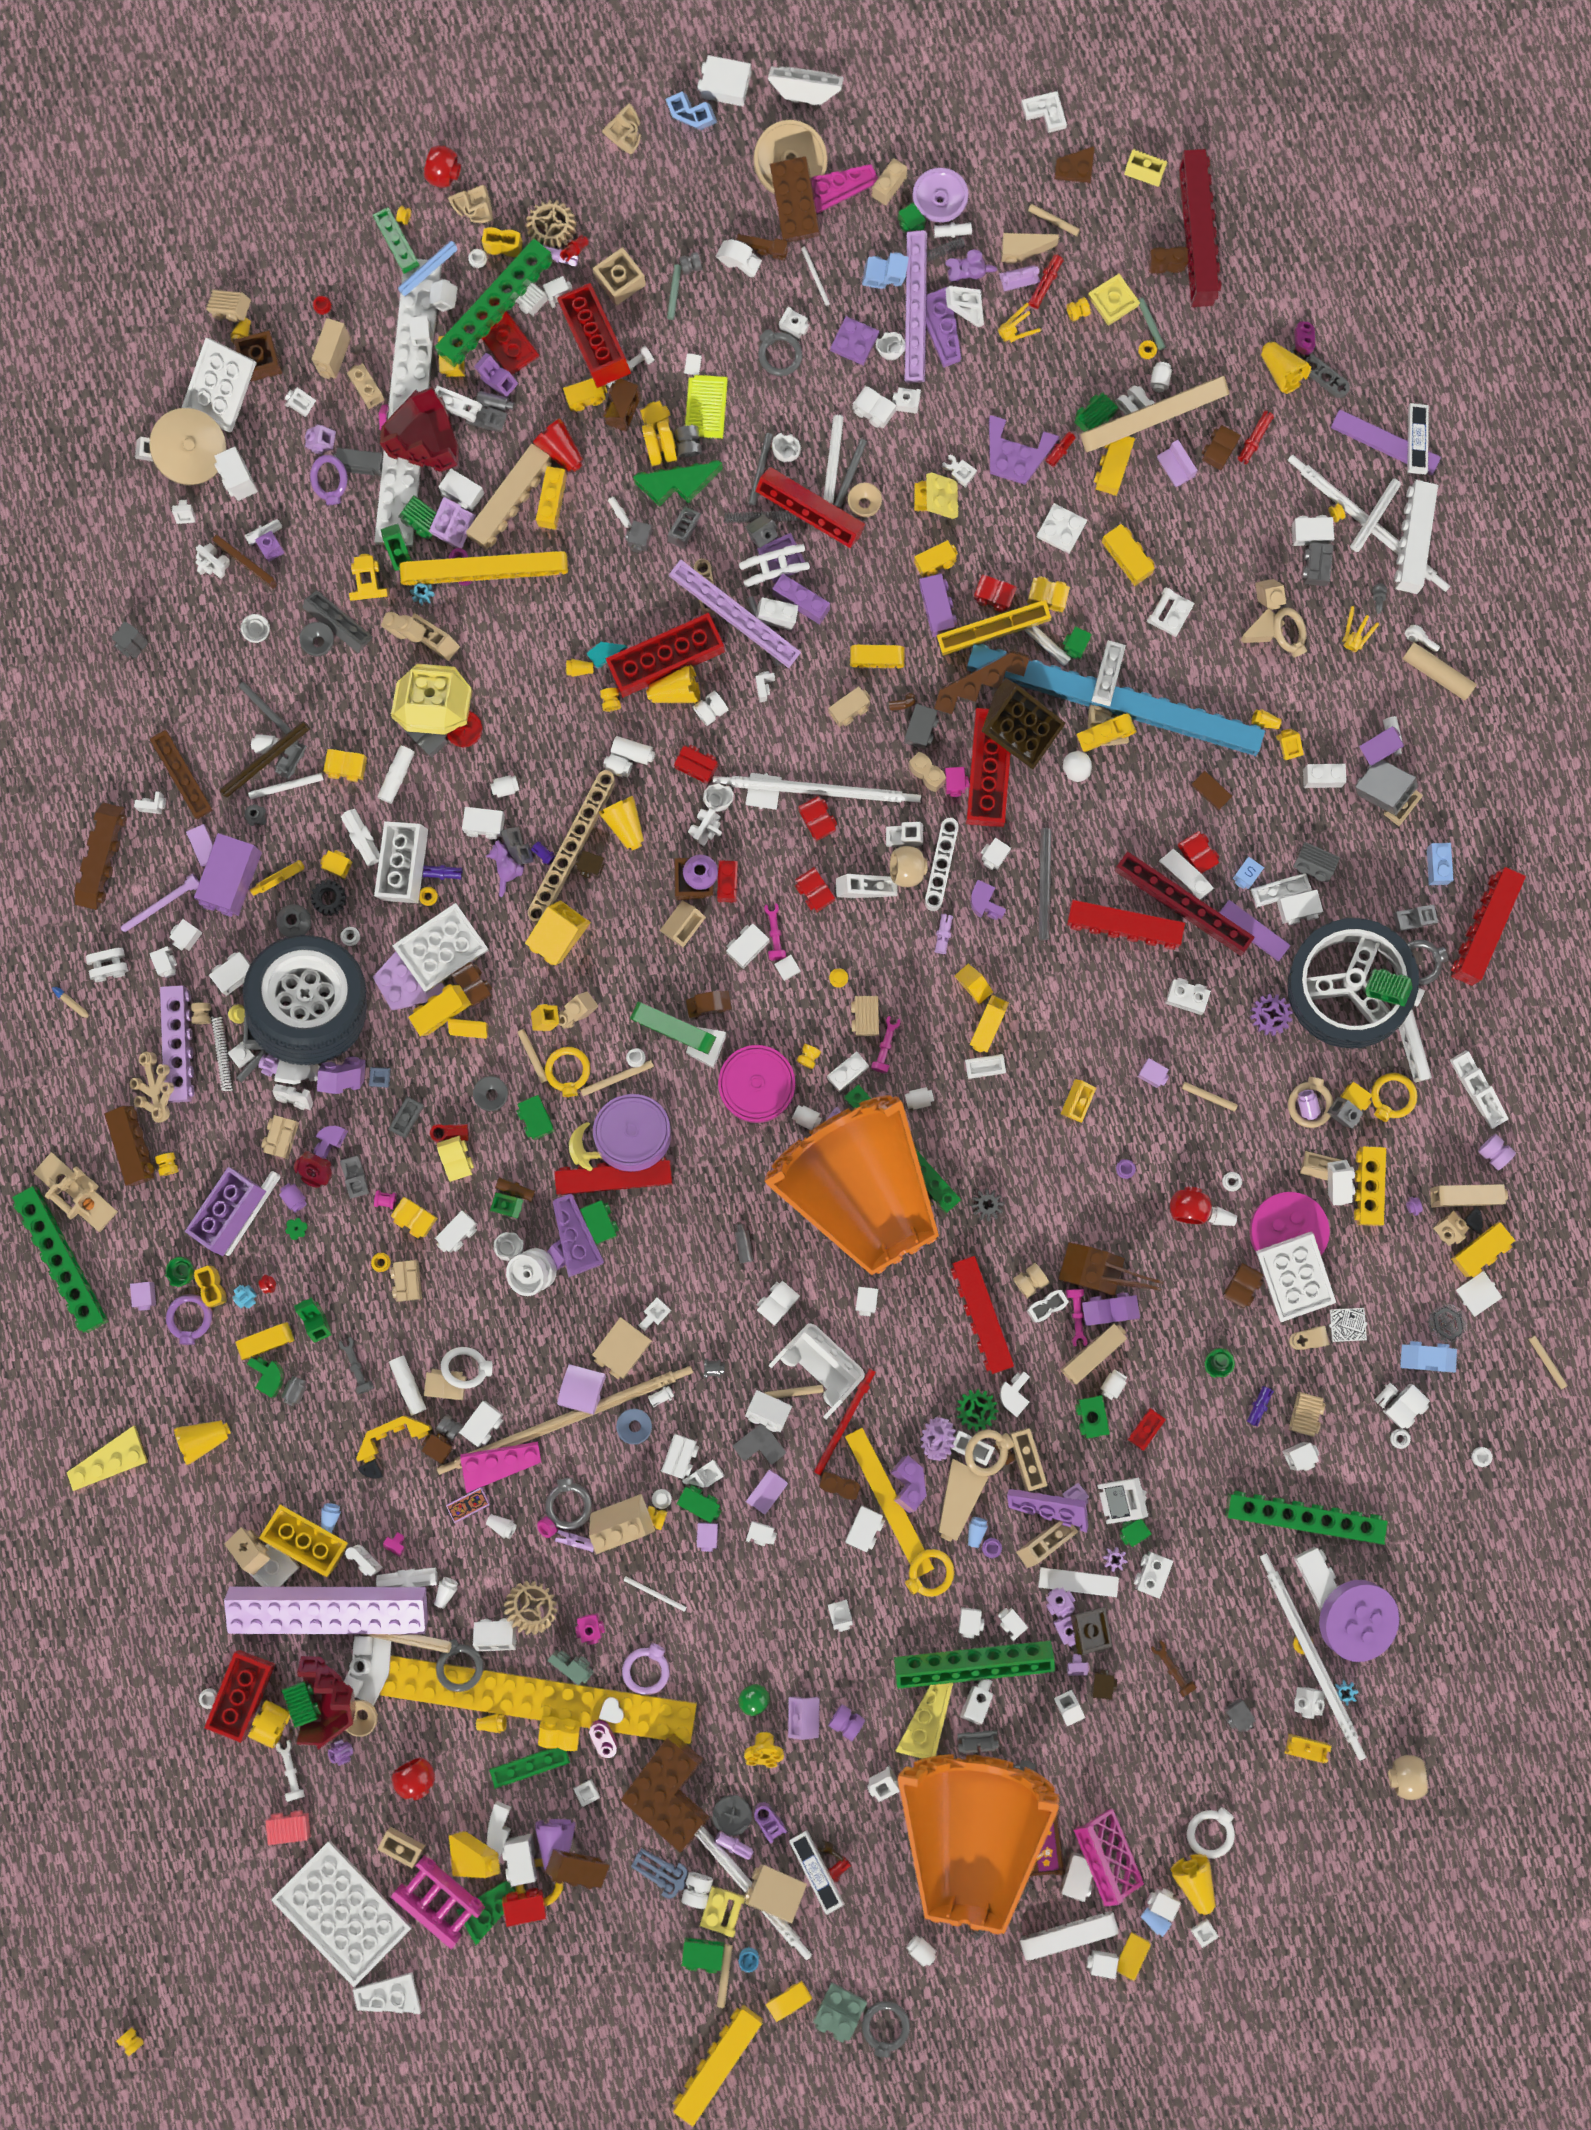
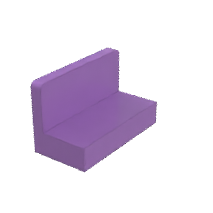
(1382, 745)

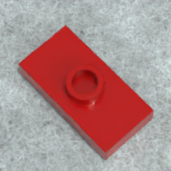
(1146, 1429)

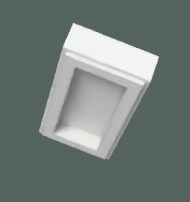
(985, 1066)

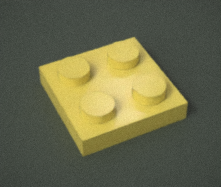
(1113, 299)
(942, 495)

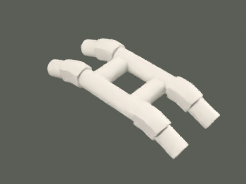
(784, 568)

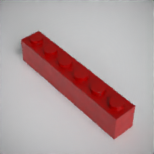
(810, 507)
(1126, 924)
(609, 1178)
(982, 1314)

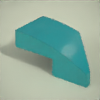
(602, 651)

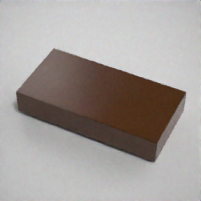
(1211, 790)

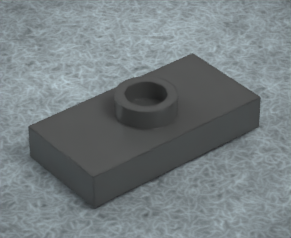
(406, 1117)

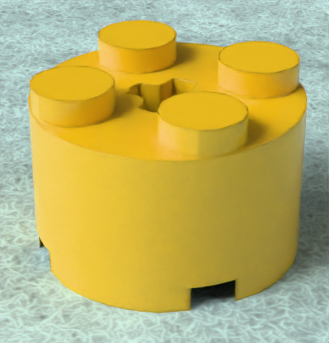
(269, 1724)

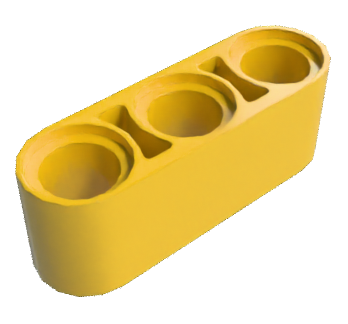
(877, 655)
(264, 1340)

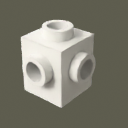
(1309, 1702)

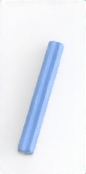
(426, 269)

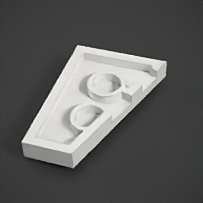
(392, 1994)

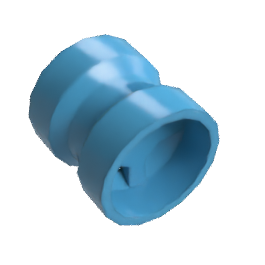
(750, 1962)

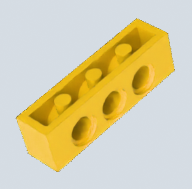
(1377, 1157)

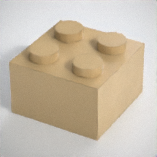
(619, 276)

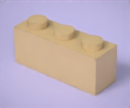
(1028, 1459)

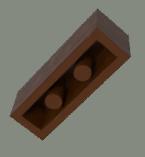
(576, 1869)

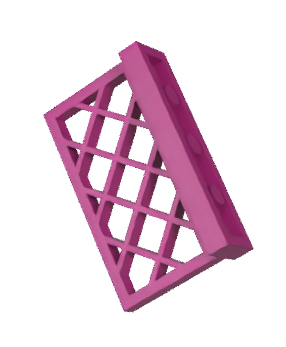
(1099, 1863)

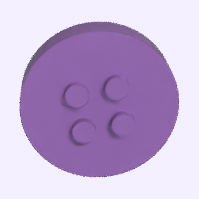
(632, 1132)
(1359, 1620)

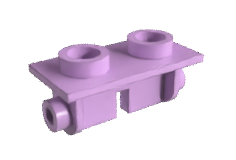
(1020, 277)

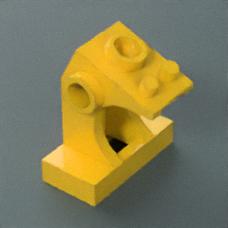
(366, 563)

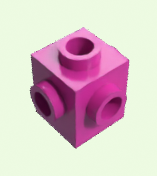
(593, 1622)

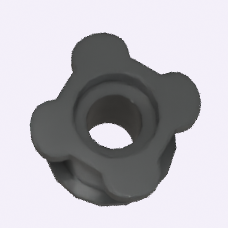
(260, 816)
(713, 1368)

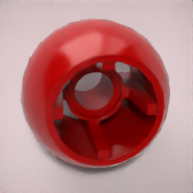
(441, 166)
(1190, 1206)
(413, 1779)

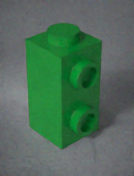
(698, 1504)

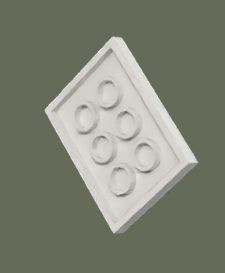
(219, 383)
(440, 947)
(1296, 1276)

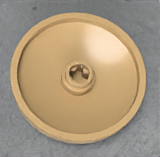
(788, 141)
(186, 446)

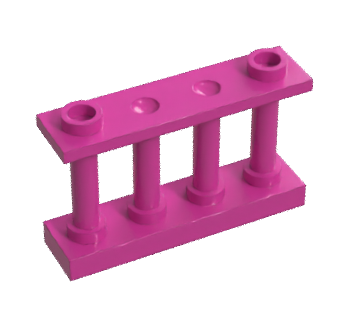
(425, 1915)

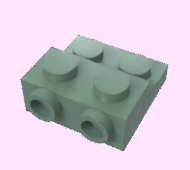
(577, 1670)
(839, 2012)

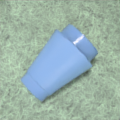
(329, 1516)
(976, 1532)
(1156, 1922)

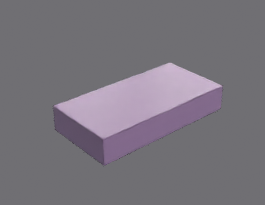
(201, 843)

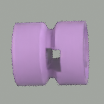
(1497, 1152)

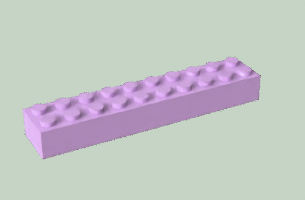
(326, 1610)

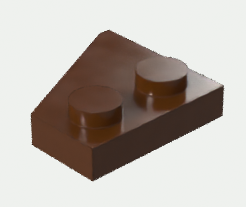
(1075, 166)

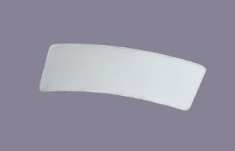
(692, 364)

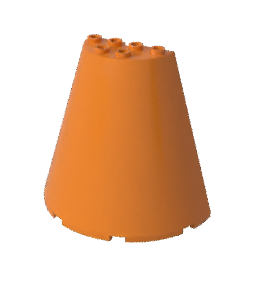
(860, 1183)
(974, 1835)

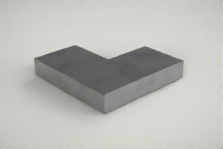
(760, 1439)

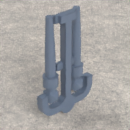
(679, 1883)

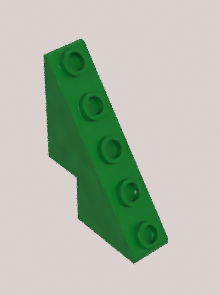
(684, 481)

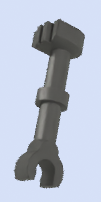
(355, 1367)

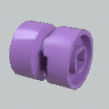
(846, 1722)

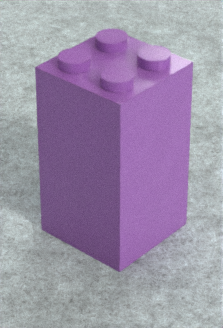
(227, 875)

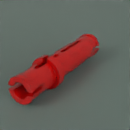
(1050, 274)
(1252, 443)

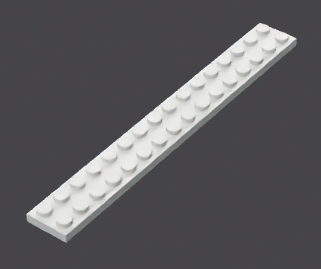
(409, 373)

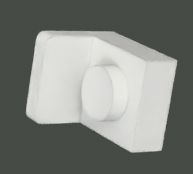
(299, 401)
(762, 688)
(147, 805)
(840, 1615)

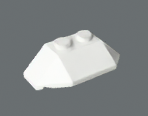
(805, 84)

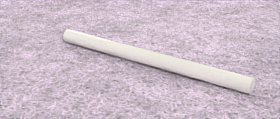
(814, 273)
(654, 1593)

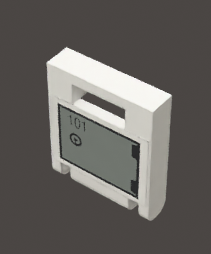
(1117, 1500)

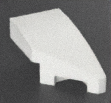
(706, 1475)

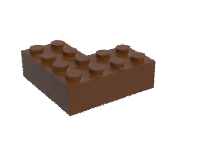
(658, 1798)

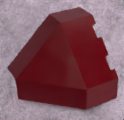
(421, 432)
(335, 1701)

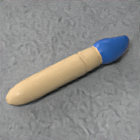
(70, 1002)

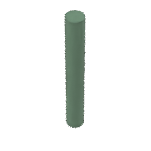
(674, 292)
(1151, 324)

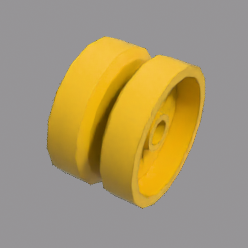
(660, 442)

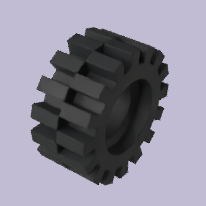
(325, 887)

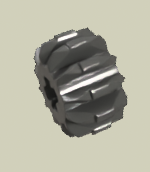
(984, 1198)

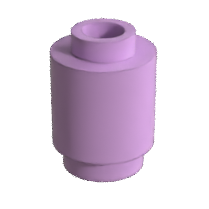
(1309, 1104)

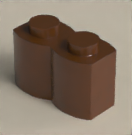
(1170, 260)
(1221, 447)
(472, 984)
(1243, 1285)
(844, 1487)

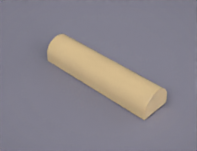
(1439, 671)

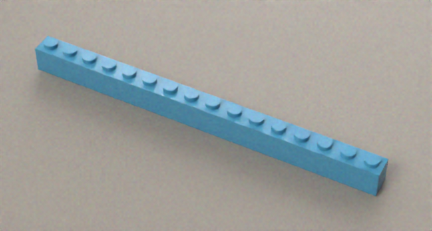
(1140, 706)

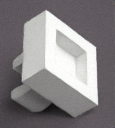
(183, 513)

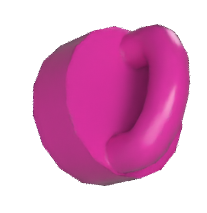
(546, 1527)

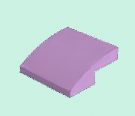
(451, 523)
(581, 1389)

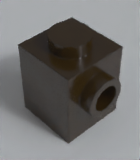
(590, 864)
(1103, 1684)

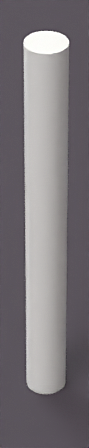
(285, 786)

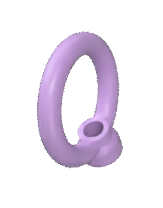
(654, 1652)

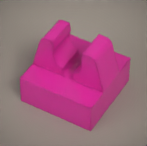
(394, 1545)

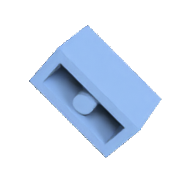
(1439, 864)

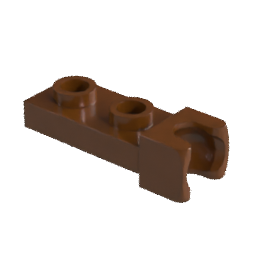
(777, 248)

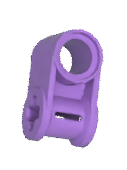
(771, 1824)

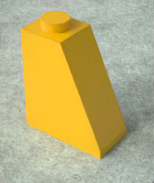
(989, 1024)
(472, 1857)

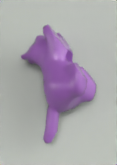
(971, 267)
(506, 865)

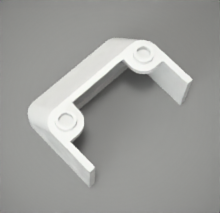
(825, 1362)

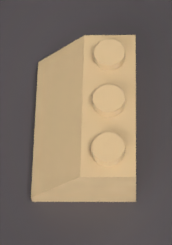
(619, 1524)

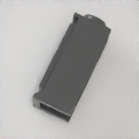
(360, 461)

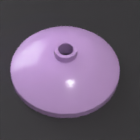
(944, 185)

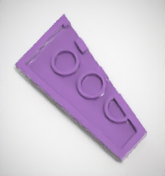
(942, 327)
(576, 1241)
(1056, 1507)

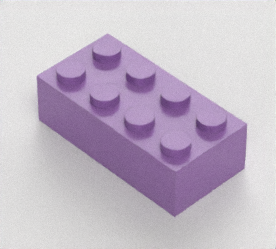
(225, 1211)

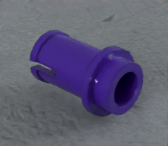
(547, 856)

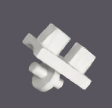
(209, 563)
(708, 827)

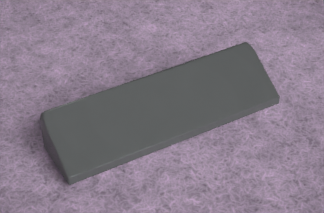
(337, 621)

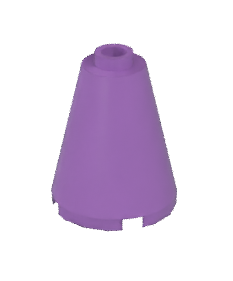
(554, 1835)

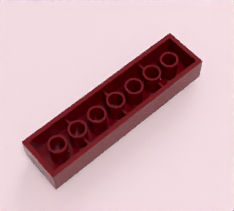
(1199, 228)

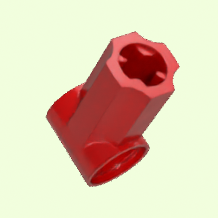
(450, 1131)

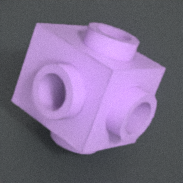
(319, 439)
(1065, 1608)

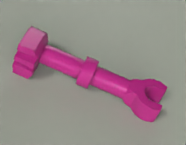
(777, 953)
(879, 1065)
(1076, 1294)

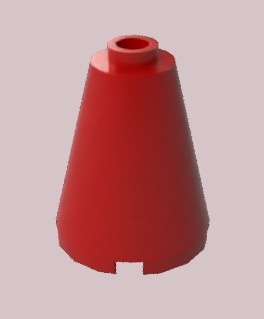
(560, 446)

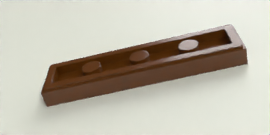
(244, 561)

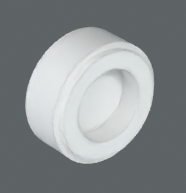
(1481, 1456)

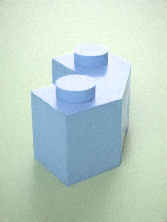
(698, 116)
(882, 272)
(1428, 1358)

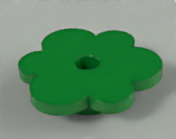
(292, 1224)

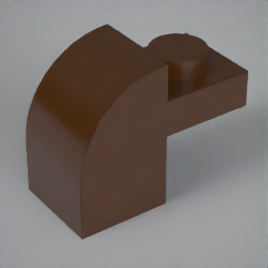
(708, 1003)

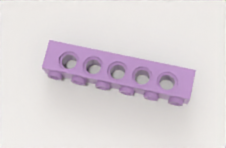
(169, 996)

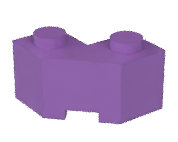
(335, 1077)
(1111, 1310)
(912, 1476)

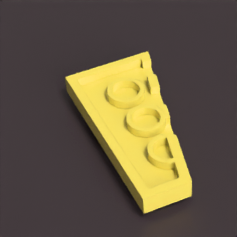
(114, 1458)
(925, 1728)

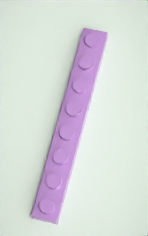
(915, 306)
(734, 613)

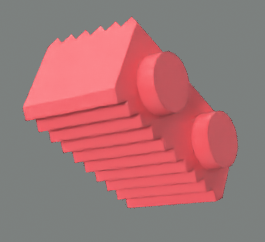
(288, 1828)

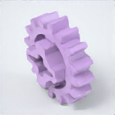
(938, 1439)

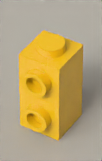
(584, 394)
(935, 559)

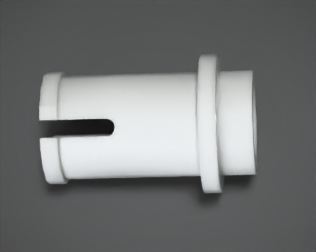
(1388, 1393)
(661, 1396)

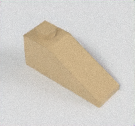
(1024, 246)
(437, 639)
(1045, 1543)

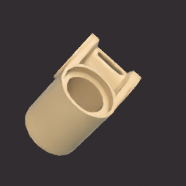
(1312, 1338)

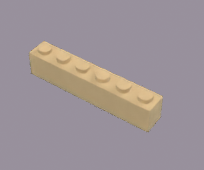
(508, 497)

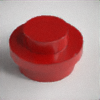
(322, 305)
(267, 1284)

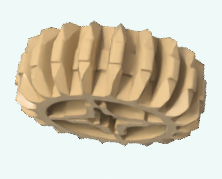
(552, 210)
(536, 1622)

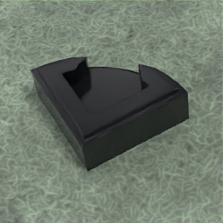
(1474, 1220)
(371, 1470)

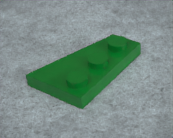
(492, 1912)

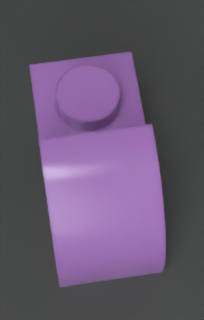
(330, 1136)

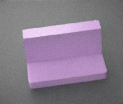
(1177, 464)
(767, 1492)
(803, 1718)

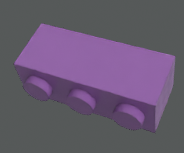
(807, 601)
(937, 604)

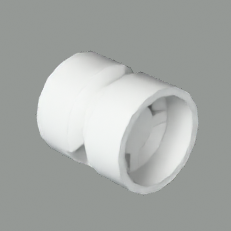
(710, 708)
(697, 1888)

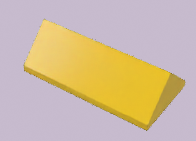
(303, 1541)

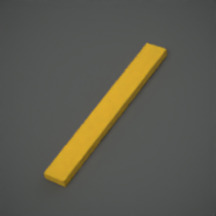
(885, 1495)

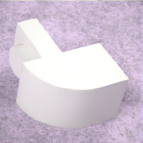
(739, 255)
(906, 835)
(1009, 1394)

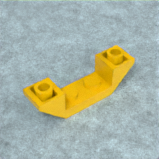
(368, 1447)

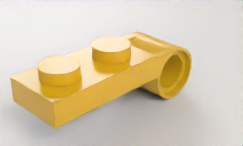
(1106, 732)

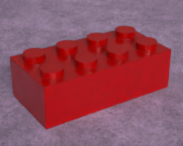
(239, 1696)

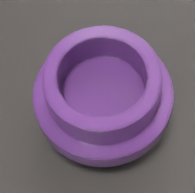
(1125, 1169)
(1414, 1206)
(991, 1548)

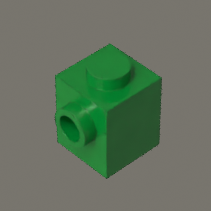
(911, 219)
(1076, 642)
(1134, 1532)

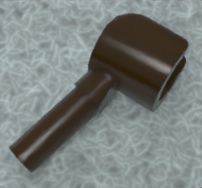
(828, 1849)

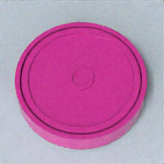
(756, 1083)
(1287, 1217)

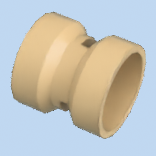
(201, 1013)

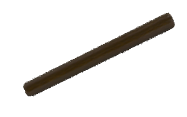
(264, 759)

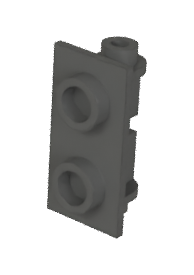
(286, 766)
(969, 1741)

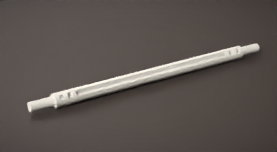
(1358, 514)
(817, 789)
(1313, 1657)
(744, 1882)

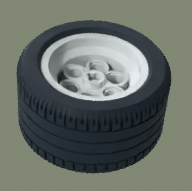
(299, 962)

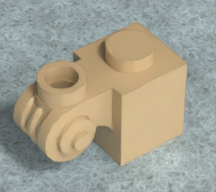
(577, 1009)

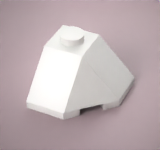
(295, 1073)

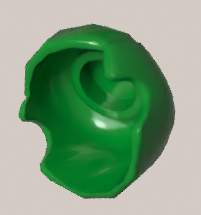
(180, 1265)
(1219, 1362)
(753, 1700)

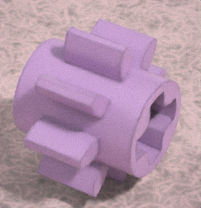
(268, 1065)
(1120, 1560)

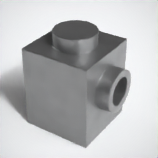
(762, 530)
(639, 536)
(1345, 1112)
(1239, 1716)

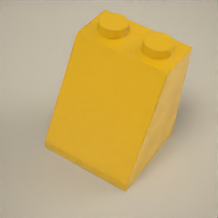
(557, 932)

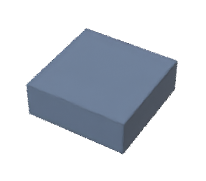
(379, 1077)

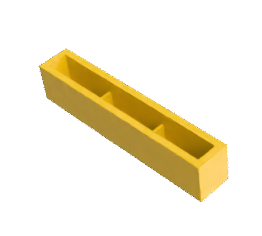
(994, 627)
(717, 2065)

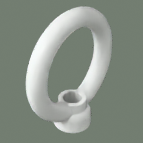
(484, 1367)
(1223, 1817)

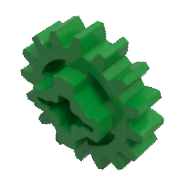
(968, 1413)

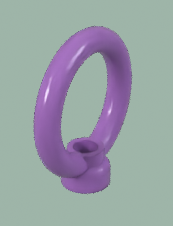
(331, 497)
(186, 1337)

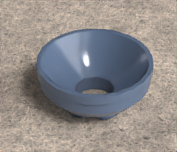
(623, 1426)

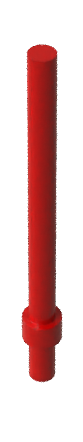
(863, 1387)

